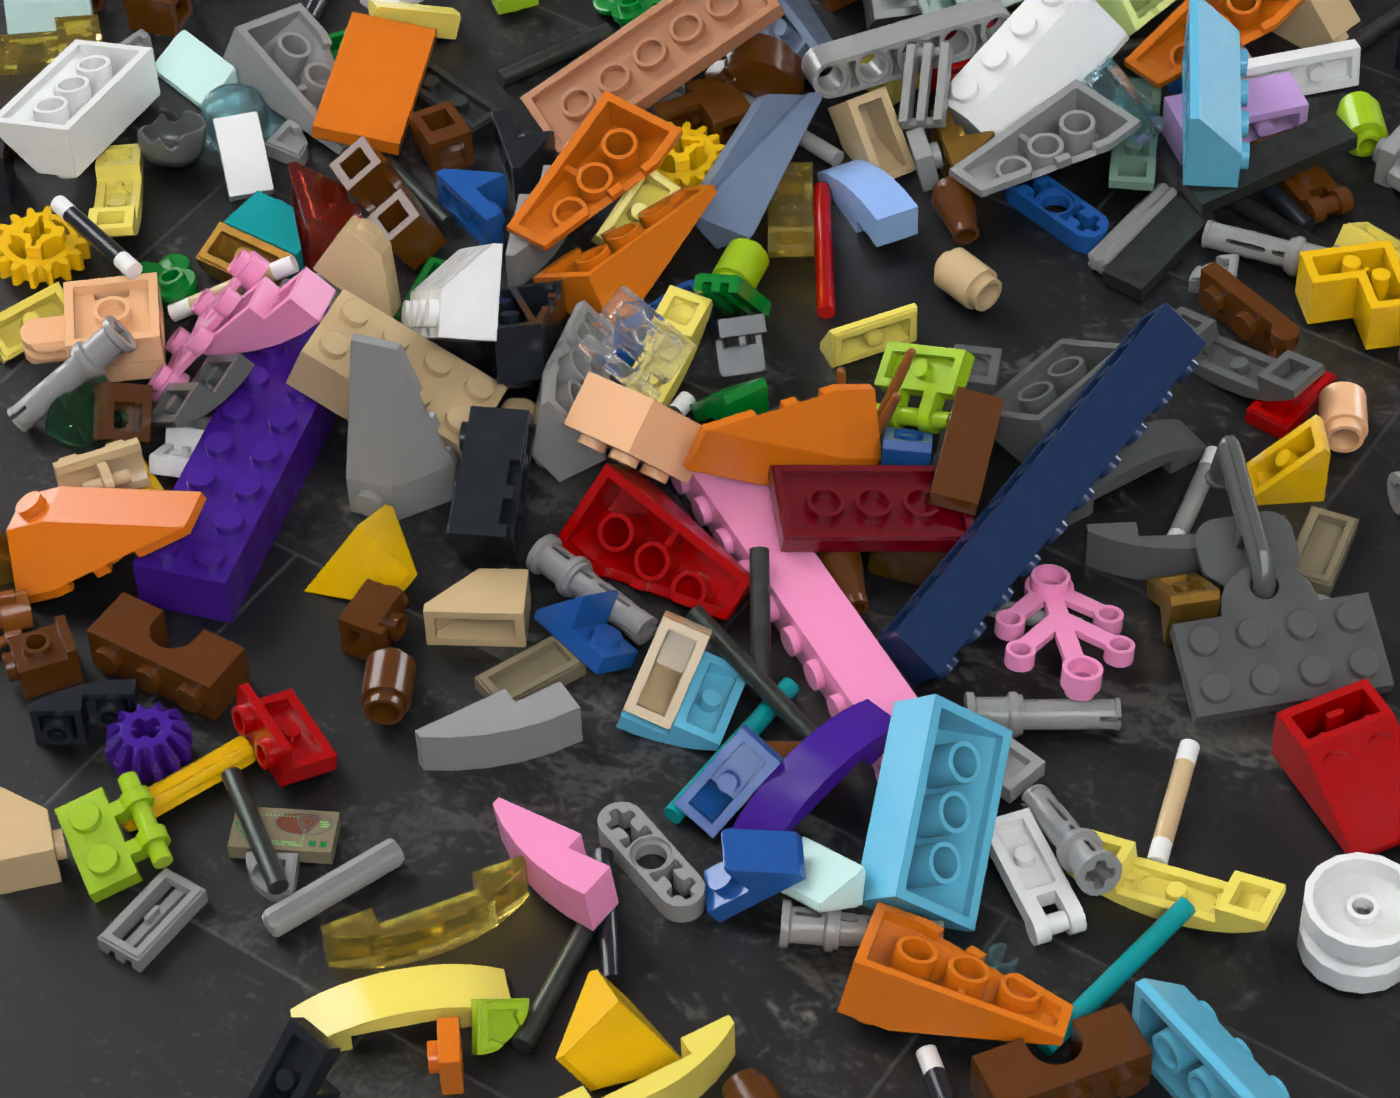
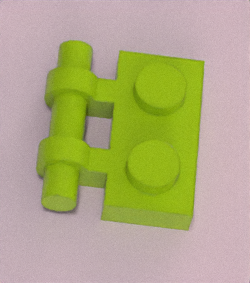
(932, 375)
(98, 841)

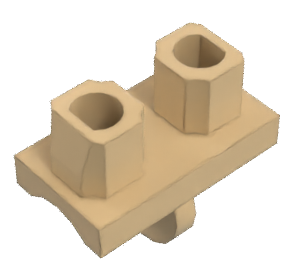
(113, 466)

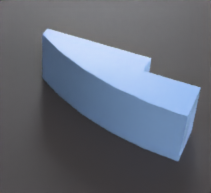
(872, 201)

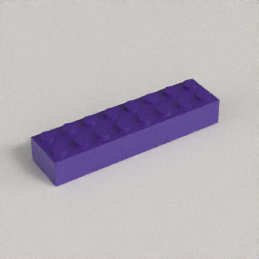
(250, 473)

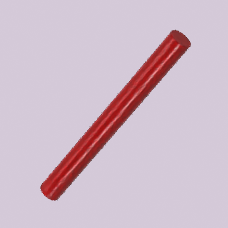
(823, 250)

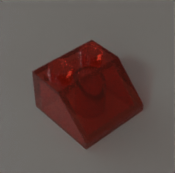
(319, 210)

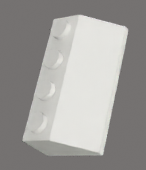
(1031, 60)
(79, 105)
(459, 298)

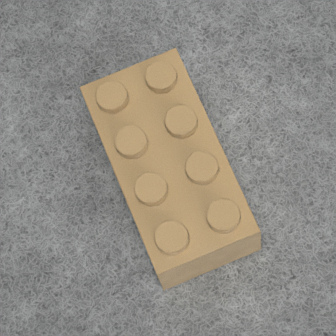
(446, 381)

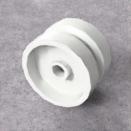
(1352, 923)

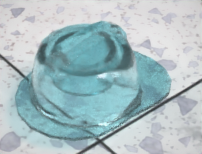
(233, 100)

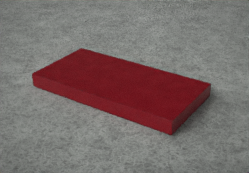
(861, 509)

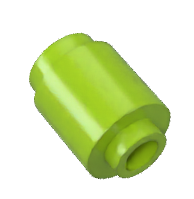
(1365, 119)
(745, 259)

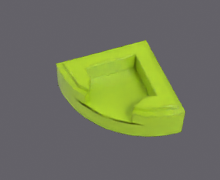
(496, 1022)

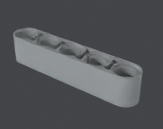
(889, 42)

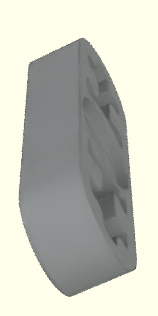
(652, 882)

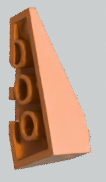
(1161, 53)
(599, 163)
(631, 253)
(824, 430)
(88, 529)
(926, 985)

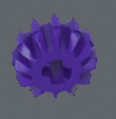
(149, 743)

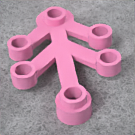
(212, 309)
(1052, 589)

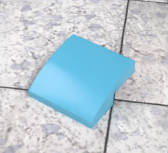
(703, 712)

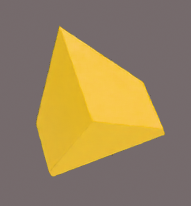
(1293, 466)
(372, 552)
(611, 1038)

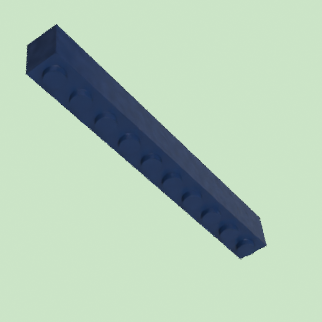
(1040, 495)

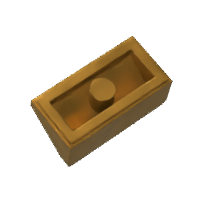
(225, 244)

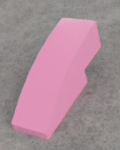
(272, 314)
(557, 864)

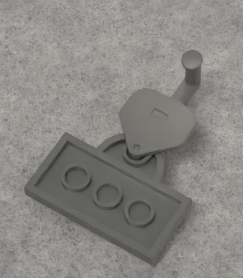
(1271, 629)

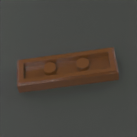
(966, 451)

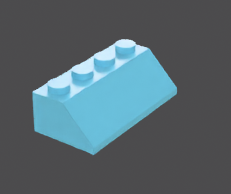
(1213, 100)
(935, 811)
(1193, 1050)

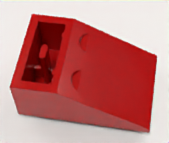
(1345, 764)

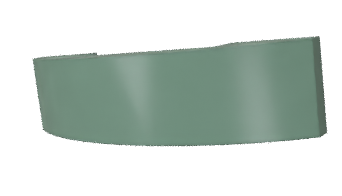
(1134, 165)

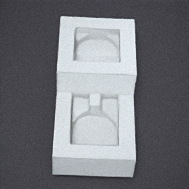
(243, 155)
(177, 449)

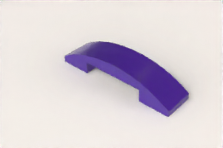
(816, 768)

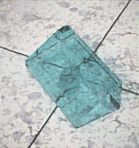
(1115, 86)

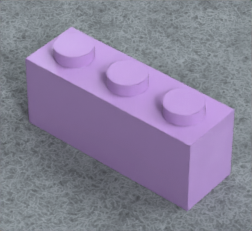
(1272, 104)

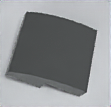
(211, 386)

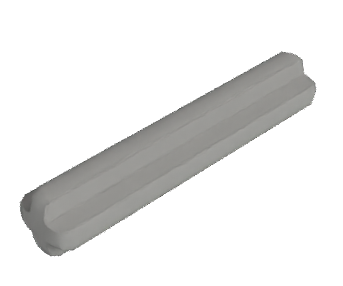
(1130, 227)
(332, 887)

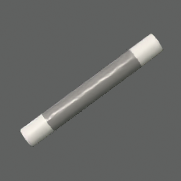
(1194, 496)

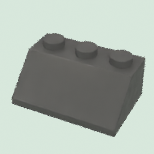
(1045, 391)

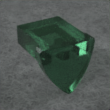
(72, 415)

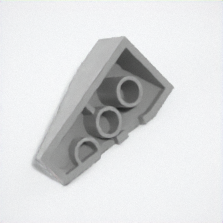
(288, 63)
(1052, 136)
(391, 436)
(554, 442)

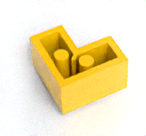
(1354, 284)

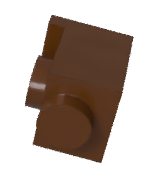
(442, 137)
(133, 404)
(373, 619)
(43, 659)

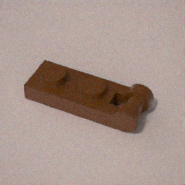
(1316, 191)
(1246, 312)

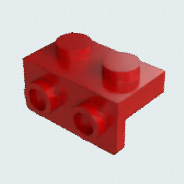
(282, 735)

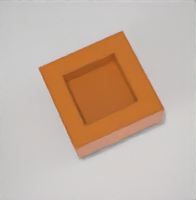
(446, 1056)

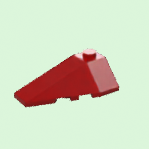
(652, 544)

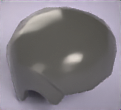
(173, 142)

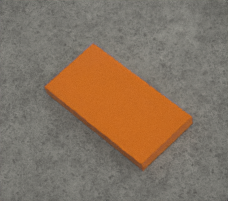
(374, 82)

